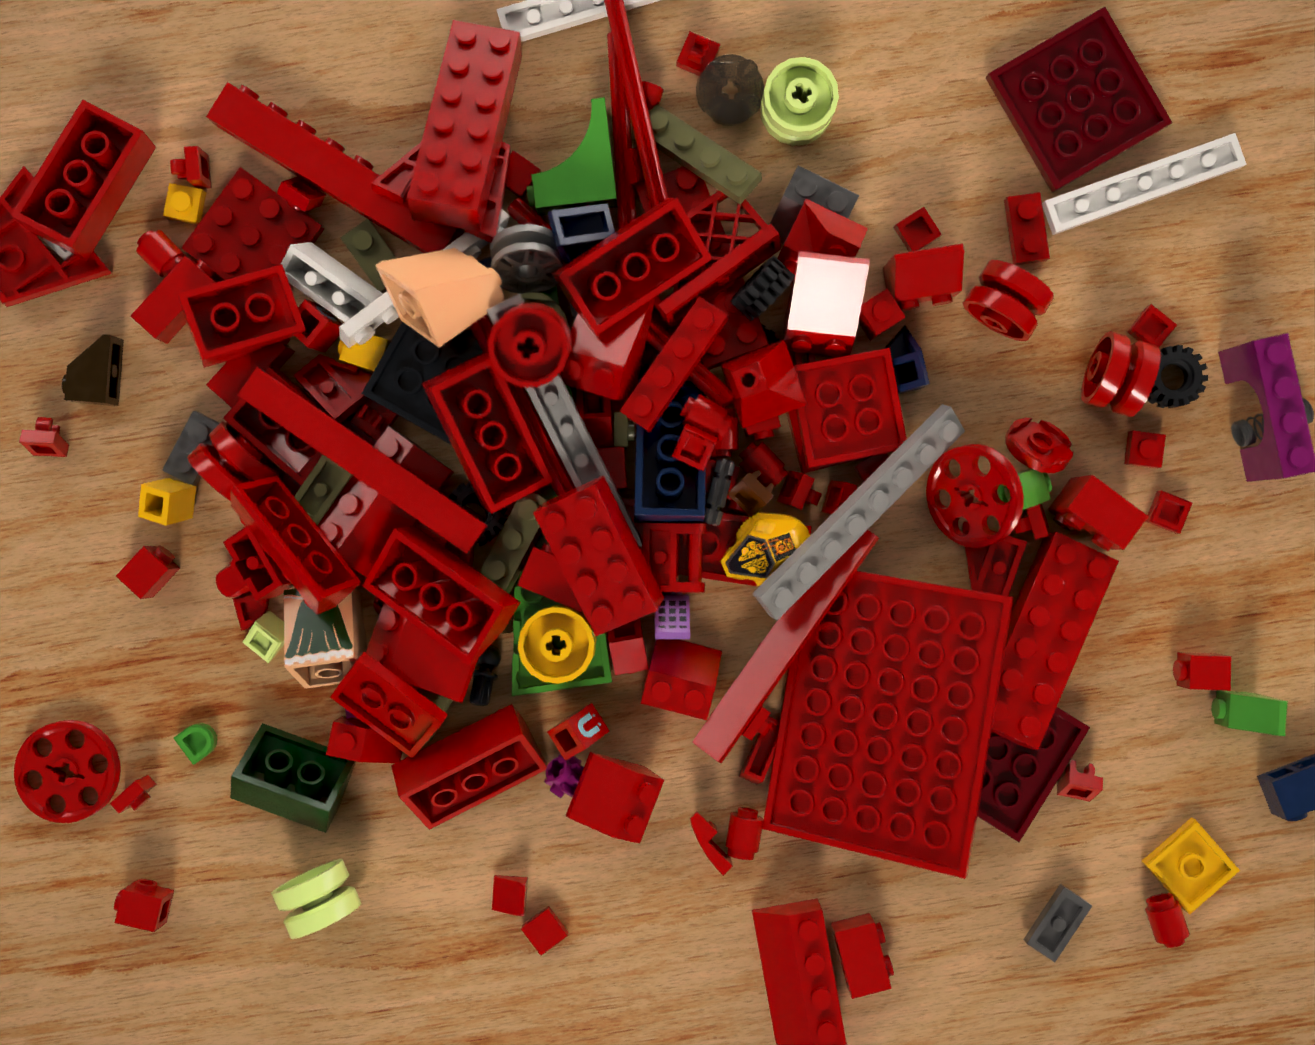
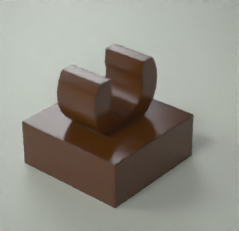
(751, 493)

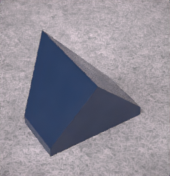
(580, 229)
(908, 362)

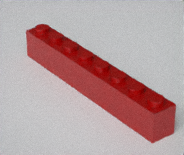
(322, 165)

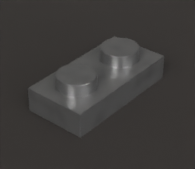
(195, 432)
(1057, 923)

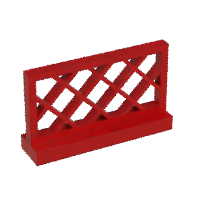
(724, 269)

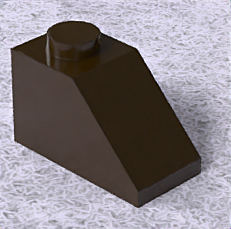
(96, 373)

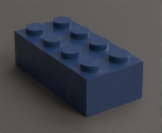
(664, 485)

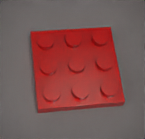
(248, 229)
(849, 408)

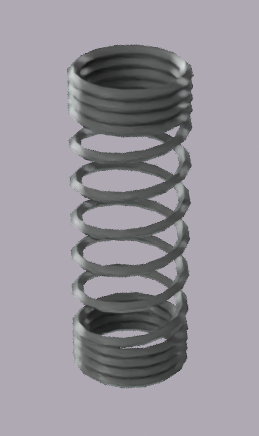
(1245, 434)

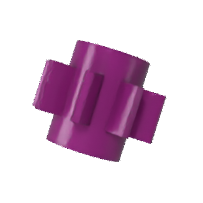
(563, 775)

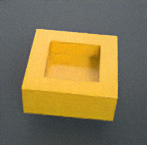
(184, 204)

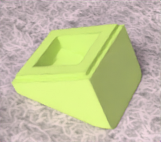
(266, 636)

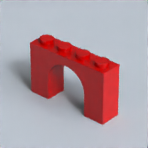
(164, 318)

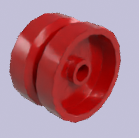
(1008, 300)
(514, 359)
(1120, 374)
(230, 460)

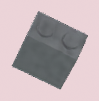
(810, 186)

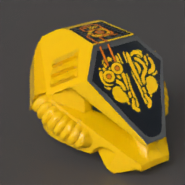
(763, 546)

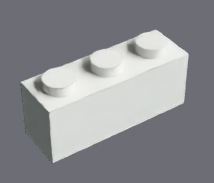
(327, 281)

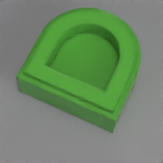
(197, 741)

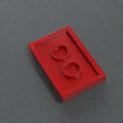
(388, 705)

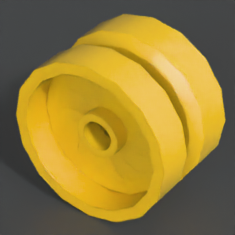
(543, 658)

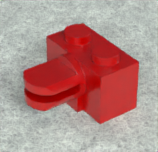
(250, 569)

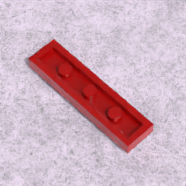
(674, 364)

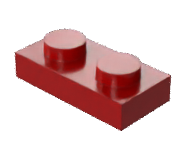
(1026, 228)

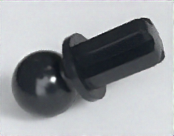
(484, 677)

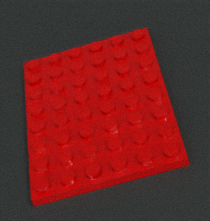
(891, 722)

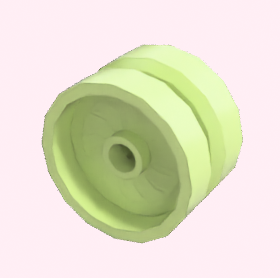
(799, 101)
(316, 899)

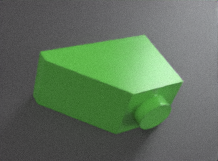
(1035, 488)
(1250, 712)

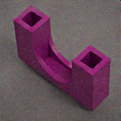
(1286, 439)

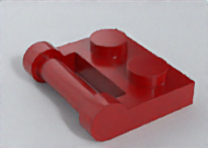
(662, 555)

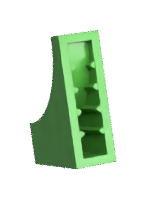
(584, 176)

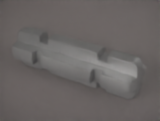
(718, 491)

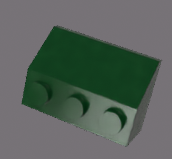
(291, 778)

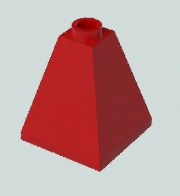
(775, 387)

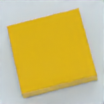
(1190, 865)

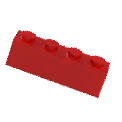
(632, 265)
(363, 518)
(294, 542)
(440, 593)
(468, 767)
(799, 974)

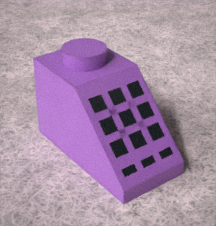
(673, 617)

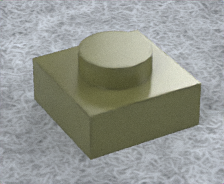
(622, 430)

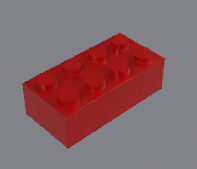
(84, 180)
(487, 432)
(599, 556)

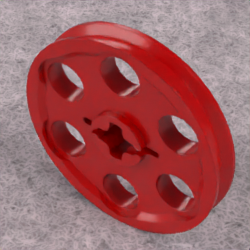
(985, 489)
(54, 779)

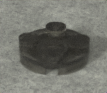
(744, 76)

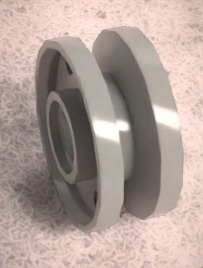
(525, 258)

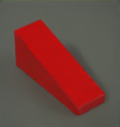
(761, 755)

